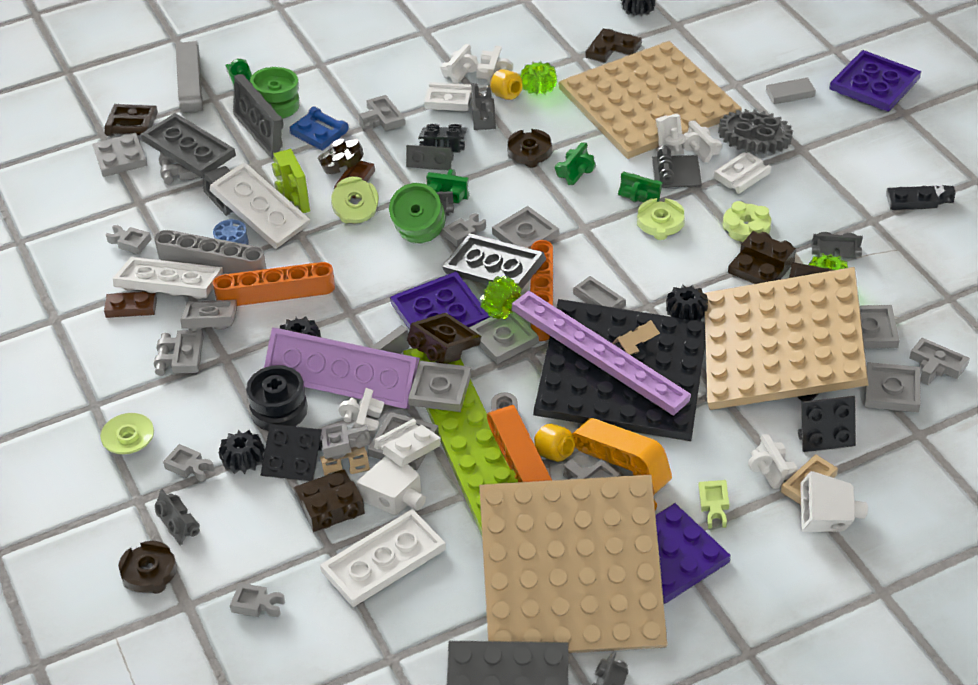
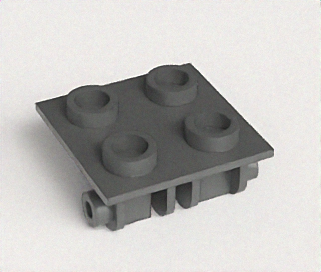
(676, 170)

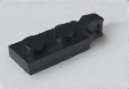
(919, 197)

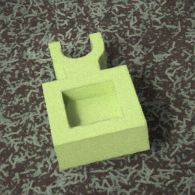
(714, 499)

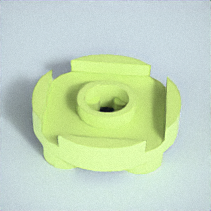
(360, 189)
(756, 215)
(660, 227)

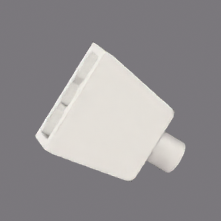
(391, 487)
(828, 504)

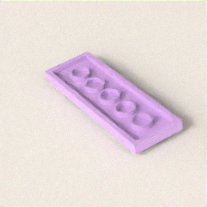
(344, 366)

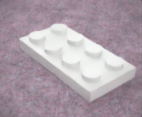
(259, 205)
(167, 277)
(382, 557)

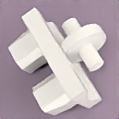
(492, 63)
(460, 64)
(670, 133)
(700, 142)
(369, 406)
(770, 461)

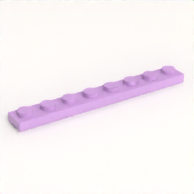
(601, 352)

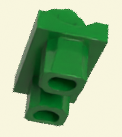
(238, 67)
(576, 164)
(448, 183)
(639, 187)

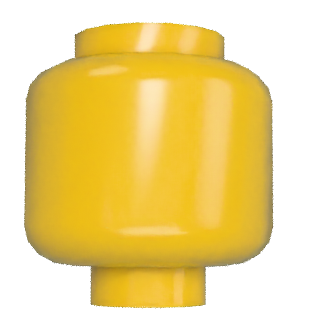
(506, 84)
(554, 442)

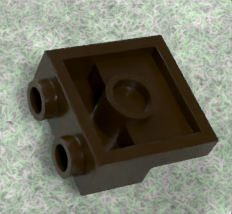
(762, 259)
(442, 338)
(329, 500)

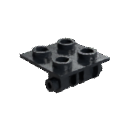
(453, 132)
(828, 424)
(291, 452)

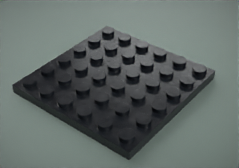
(580, 390)

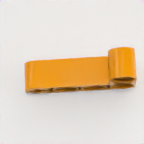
(625, 450)

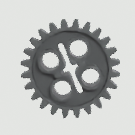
(755, 131)

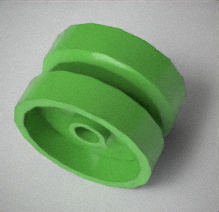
(278, 88)
(417, 213)

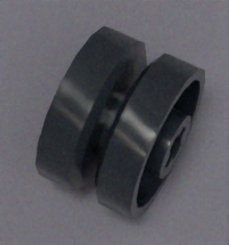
(276, 397)

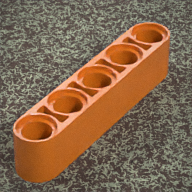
(542, 281)
(275, 283)
(517, 445)

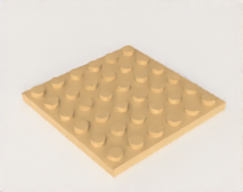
(637, 89)
(784, 339)
(573, 563)

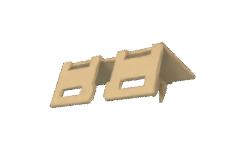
(639, 335)
(353, 462)

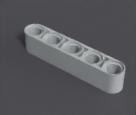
(189, 77)
(208, 251)

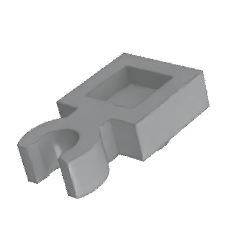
(459, 230)
(130, 240)
(186, 461)
(253, 599)

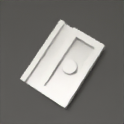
(448, 97)
(742, 172)
(407, 442)

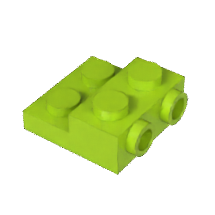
(291, 179)

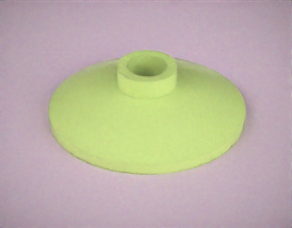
(127, 433)

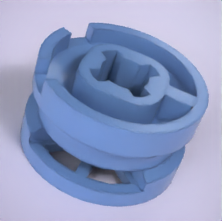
(226, 231)

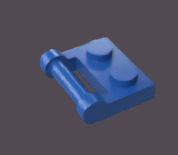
(316, 134)

